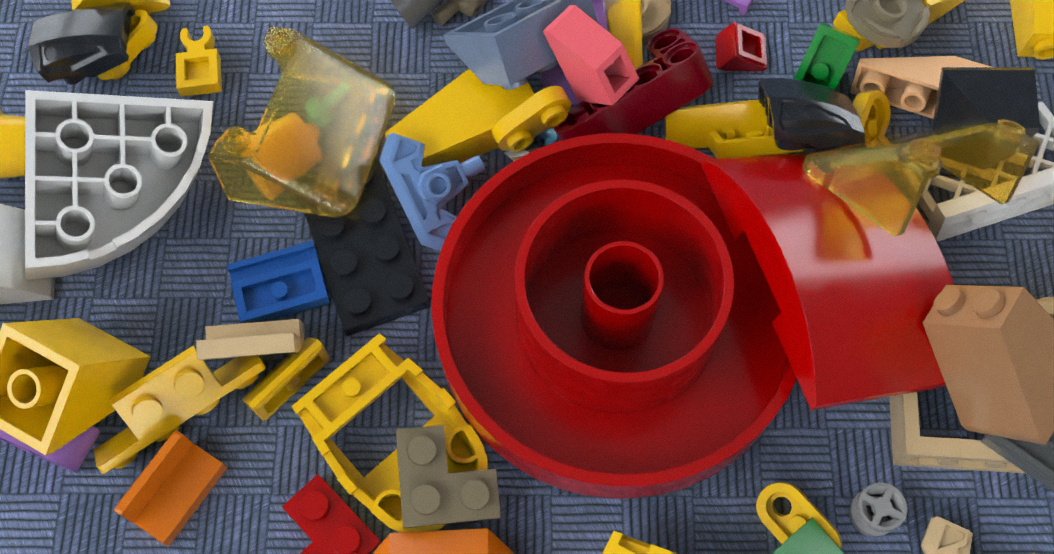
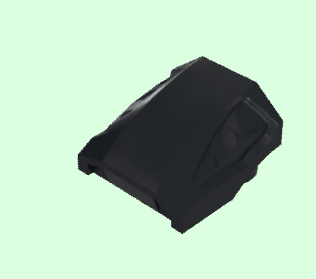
(80, 42)
(808, 115)

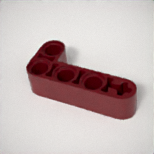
(664, 85)

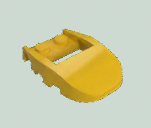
(351, 391)

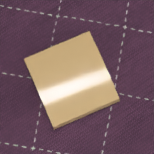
(251, 339)

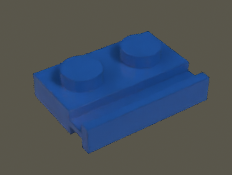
(278, 283)

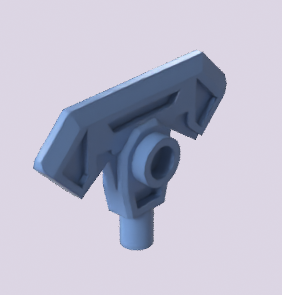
(425, 188)

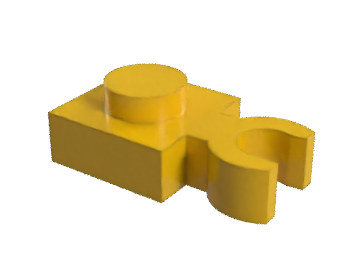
(200, 67)

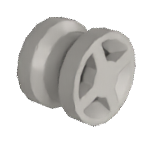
(885, 502)

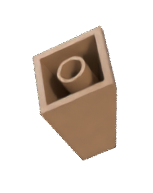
(996, 359)

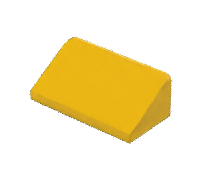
(626, 26)
(286, 378)

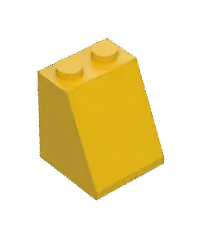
(61, 379)

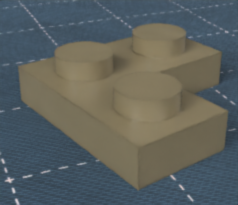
(434, 495)

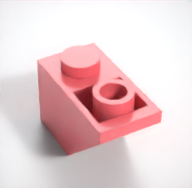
(590, 57)

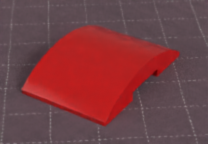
(842, 282)

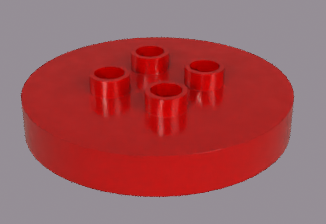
(608, 319)

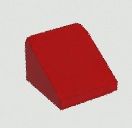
(740, 49)

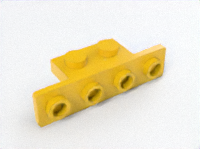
(725, 129)
(168, 398)

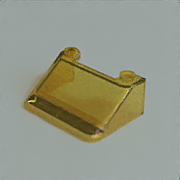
(313, 135)
(891, 172)

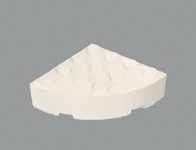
(104, 174)

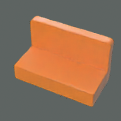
(170, 488)

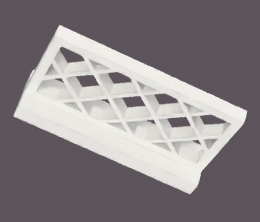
(977, 209)

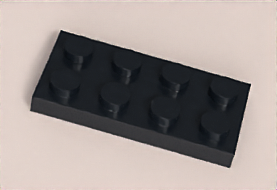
(368, 260)

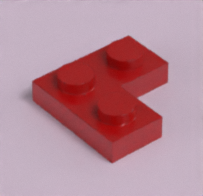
(329, 521)

